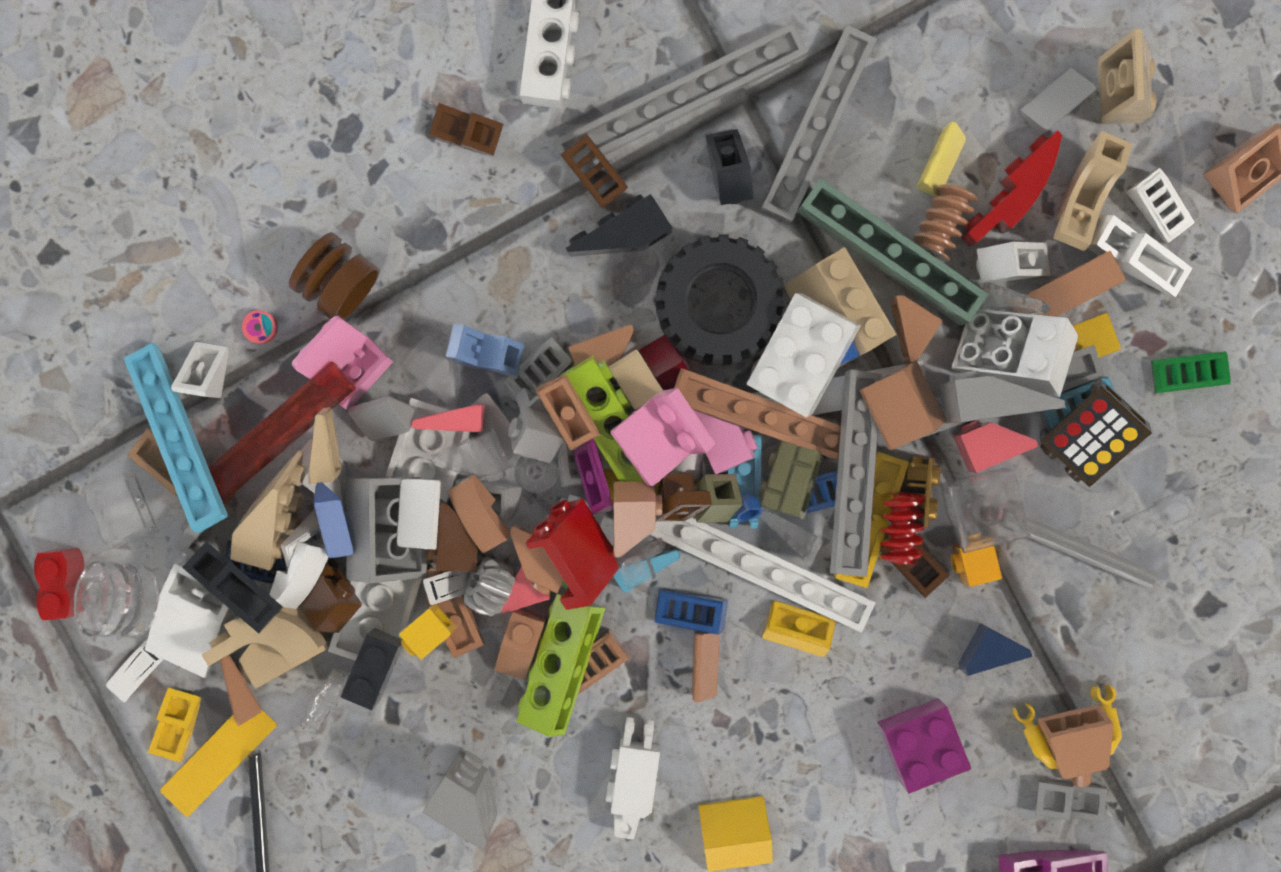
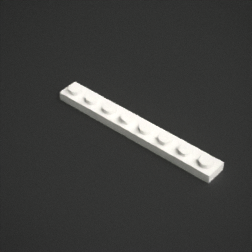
(767, 571)

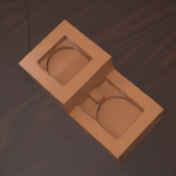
(474, 509)

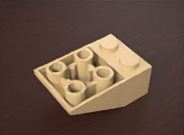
(270, 518)

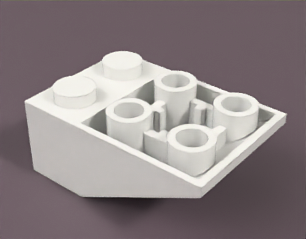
(1018, 349)
(186, 622)

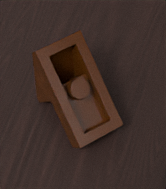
(681, 498)

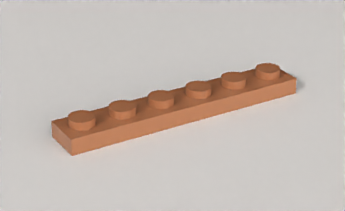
(759, 414)

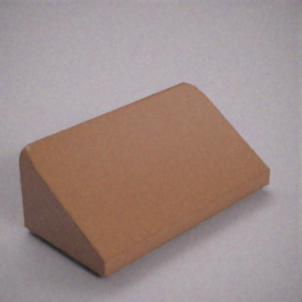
(567, 411)
(705, 666)

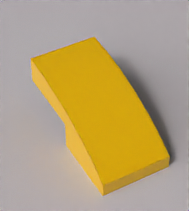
(175, 725)

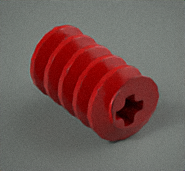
(903, 528)

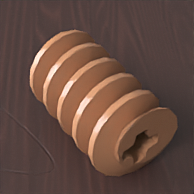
(943, 220)

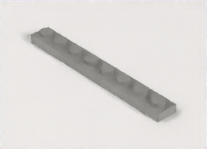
(688, 93)

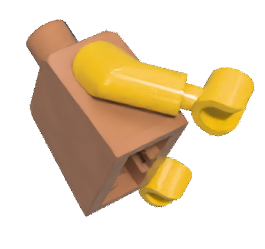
(1076, 740)

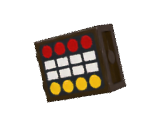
(1095, 434)

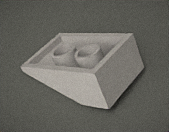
(976, 398)

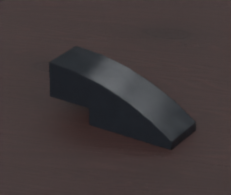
(232, 587)

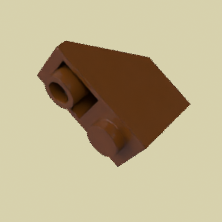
(454, 545)
(331, 600)

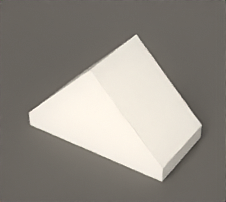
(203, 371)

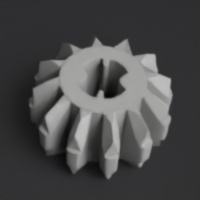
(489, 587)

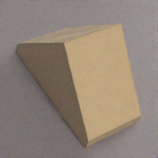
(635, 379)

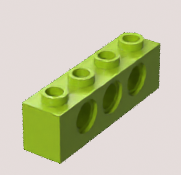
(597, 374)
(564, 684)

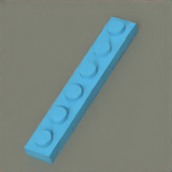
(175, 438)

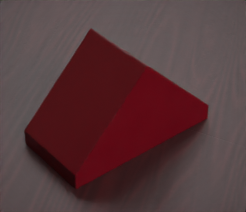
(663, 362)

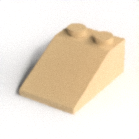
(1127, 81)

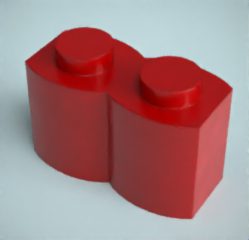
(57, 577)

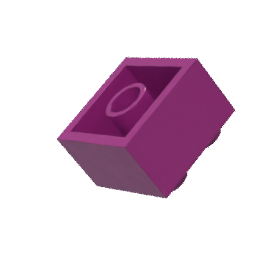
(924, 745)

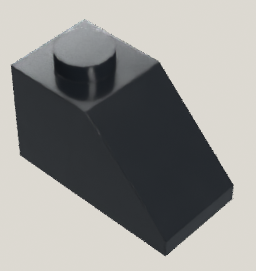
(730, 167)

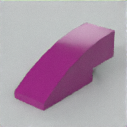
(1054, 861)

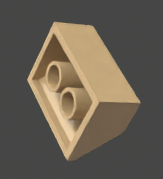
(843, 289)

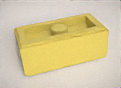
(942, 159)

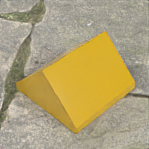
(736, 833)

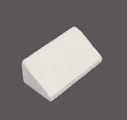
(418, 513)

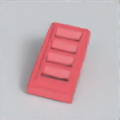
(462, 419)

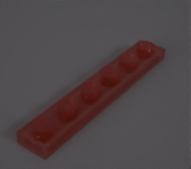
(279, 430)

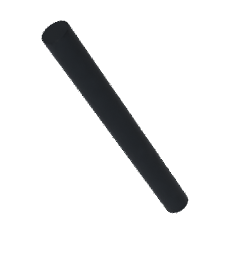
(258, 812)

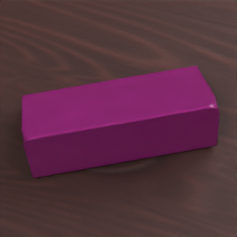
(593, 478)

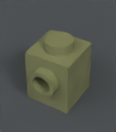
(724, 497)

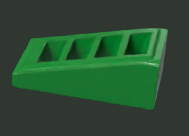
(1218, 369)

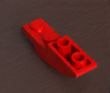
(1024, 184)

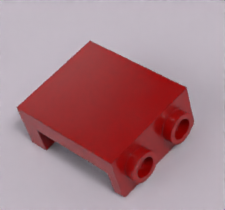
(577, 551)

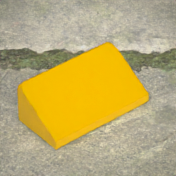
(799, 629)

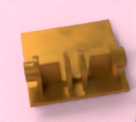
(931, 474)

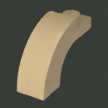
(1089, 189)
(285, 633)

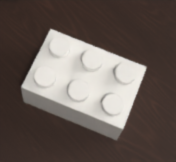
(803, 354)

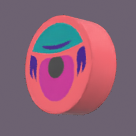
(260, 327)

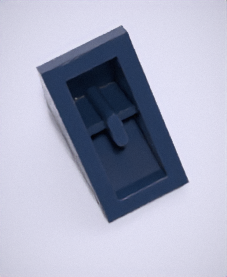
(990, 650)

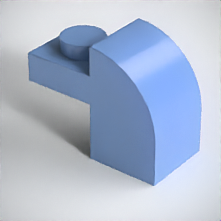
(484, 351)

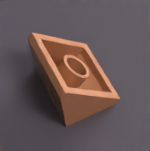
(1248, 169)
(903, 406)

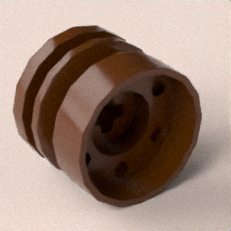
(333, 277)

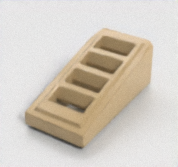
(325, 457)

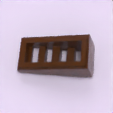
(612, 192)
(931, 585)

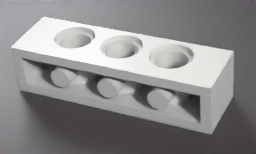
(552, 89)

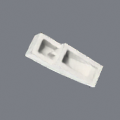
(1140, 255)

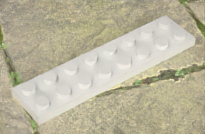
(391, 603)

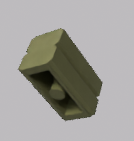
(790, 480)

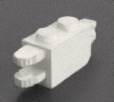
(634, 780)

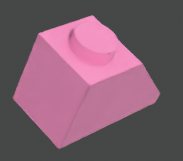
(732, 443)

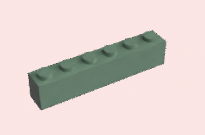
(892, 253)

